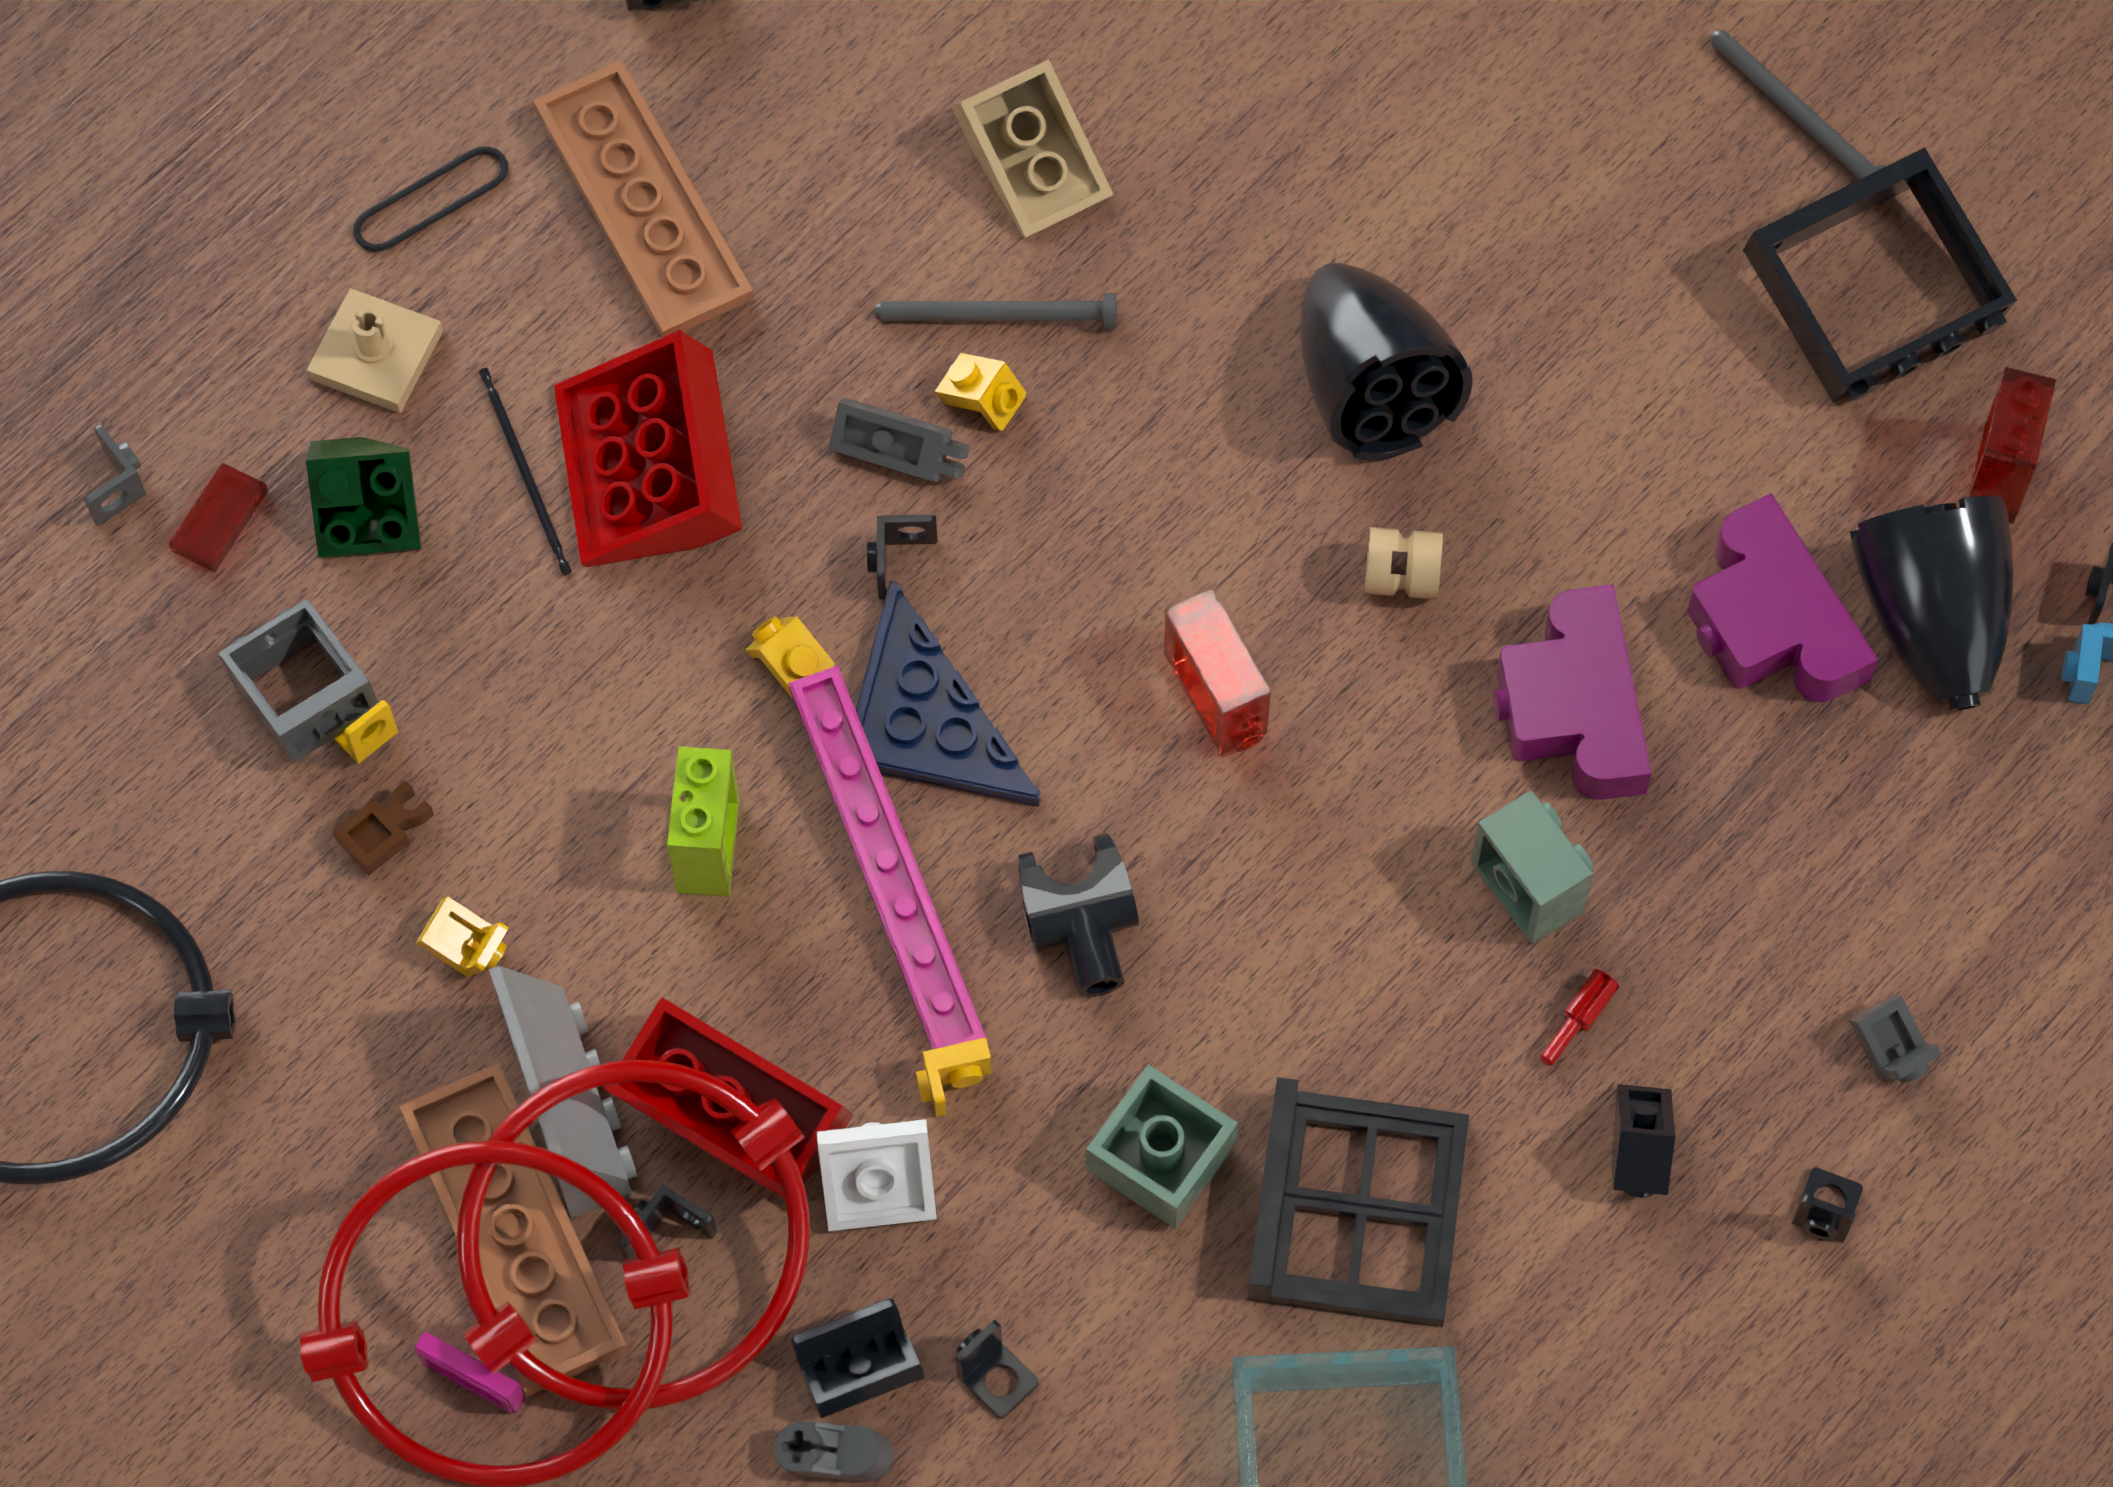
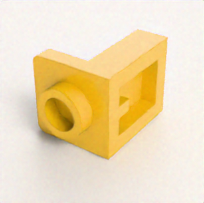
(955, 1064)

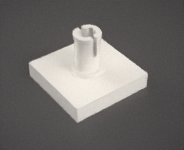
(876, 1175)

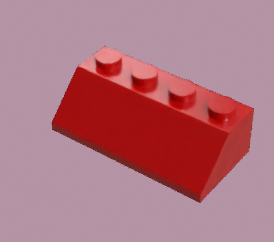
(685, 1040)

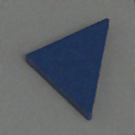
(925, 716)

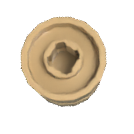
(1421, 567)

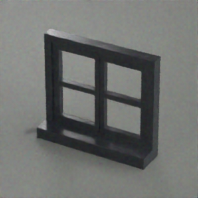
(1282, 1196)

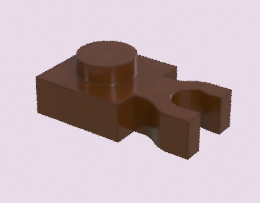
(378, 832)

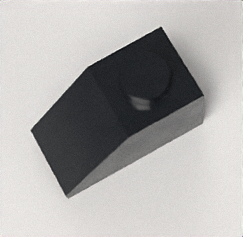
(1643, 1140)

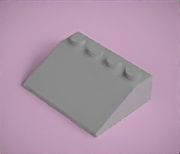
(548, 1048)

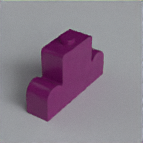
(1776, 609)
(1577, 696)

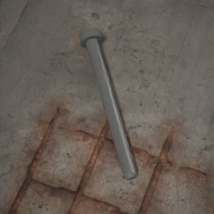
(1792, 105)
(1001, 310)

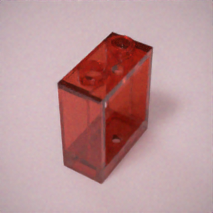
(2012, 438)
(1217, 672)

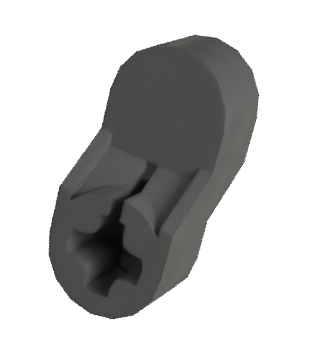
(807, 1448)

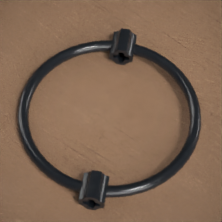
(198, 1017)

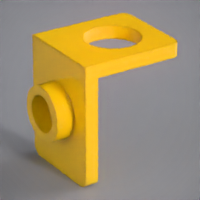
(368, 732)

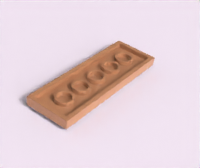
(643, 200)
(524, 1230)

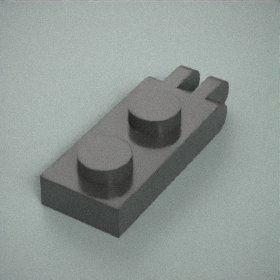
(896, 441)

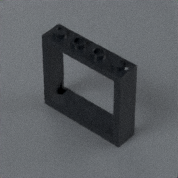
(1953, 228)

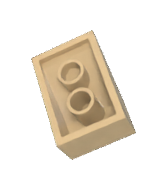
(1033, 149)

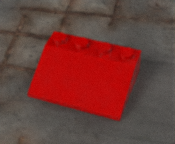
(647, 453)

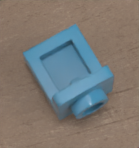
(2083, 663)

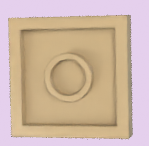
(375, 350)

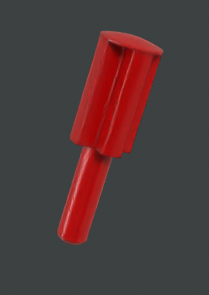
(1581, 1012)

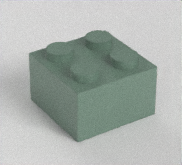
(1532, 866)
(1161, 1146)

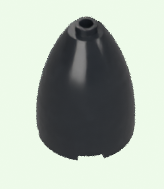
(1372, 348)
(1942, 592)

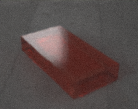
(218, 517)

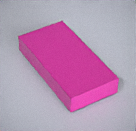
(469, 1373)

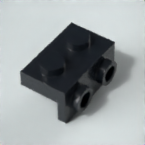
(856, 1357)

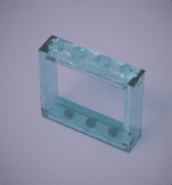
(1343, 1371)

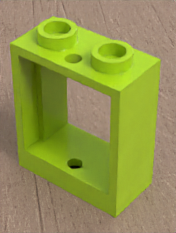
(706, 823)

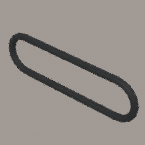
(423, 181)

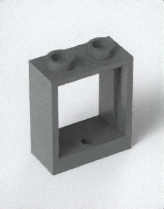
(319, 716)

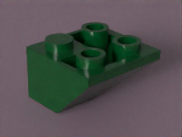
(362, 497)

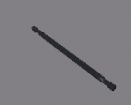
(525, 471)

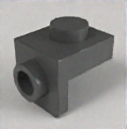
(1894, 1041)

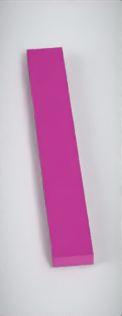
(886, 859)

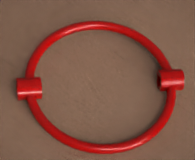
(764, 1135)
(341, 1349)

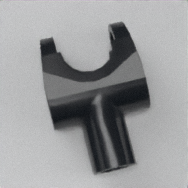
(1082, 916)

